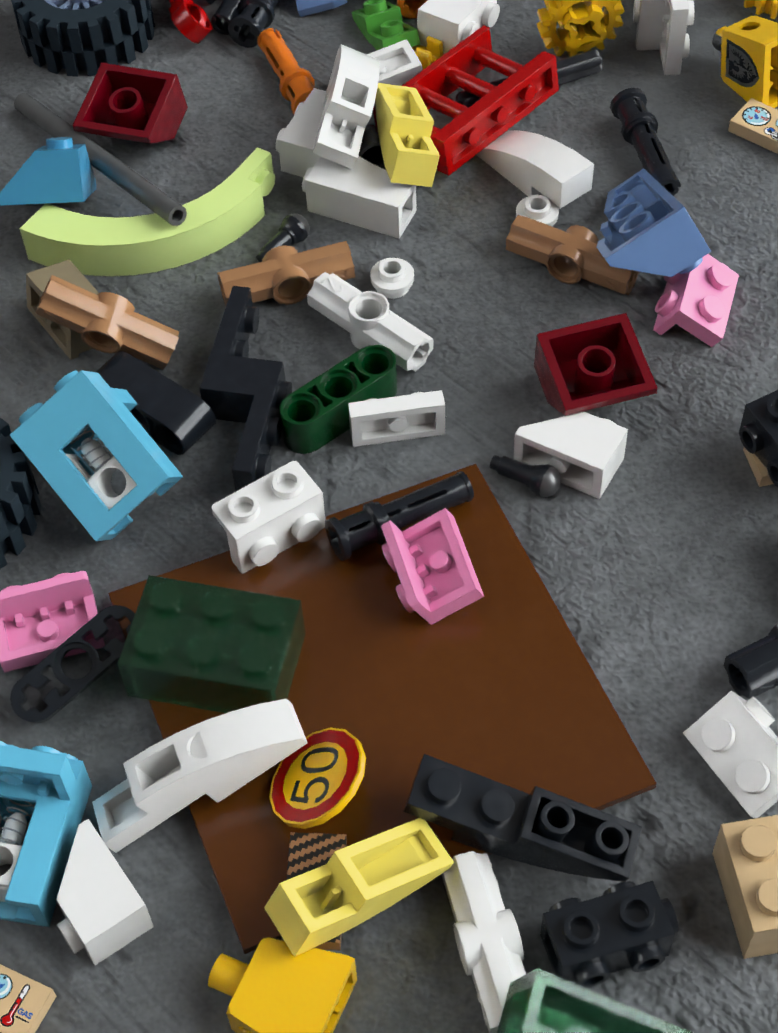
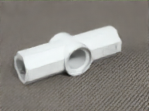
(369, 320)
(484, 932)

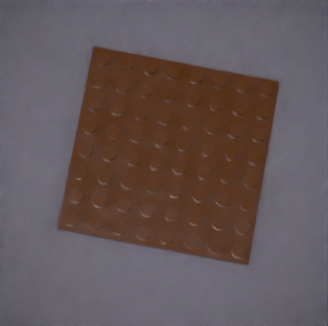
(479, 689)

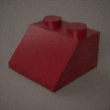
(132, 105)
(592, 365)

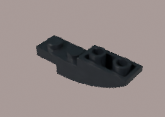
(522, 826)

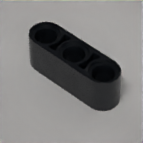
(163, 407)

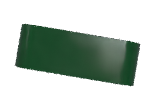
(320, 407)

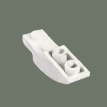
(347, 106)
(200, 760)

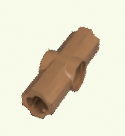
(567, 254)
(288, 274)
(107, 322)

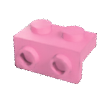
(698, 301)
(431, 566)
(44, 616)

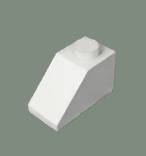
(578, 445)
(98, 899)

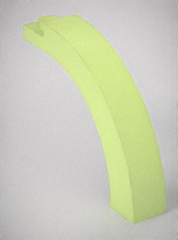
(147, 241)

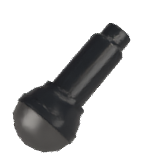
(292, 230)
(541, 479)

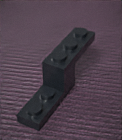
(245, 388)

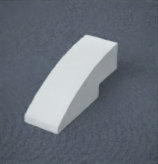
(540, 166)

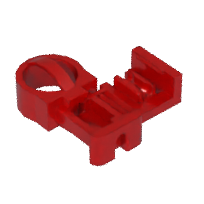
(190, 19)

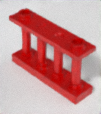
(499, 105)

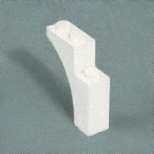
(353, 195)

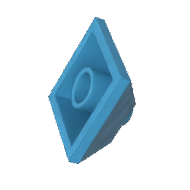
(52, 175)

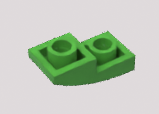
(383, 24)

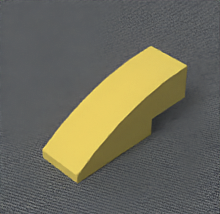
(405, 135)
(356, 884)

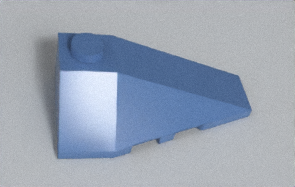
(649, 230)

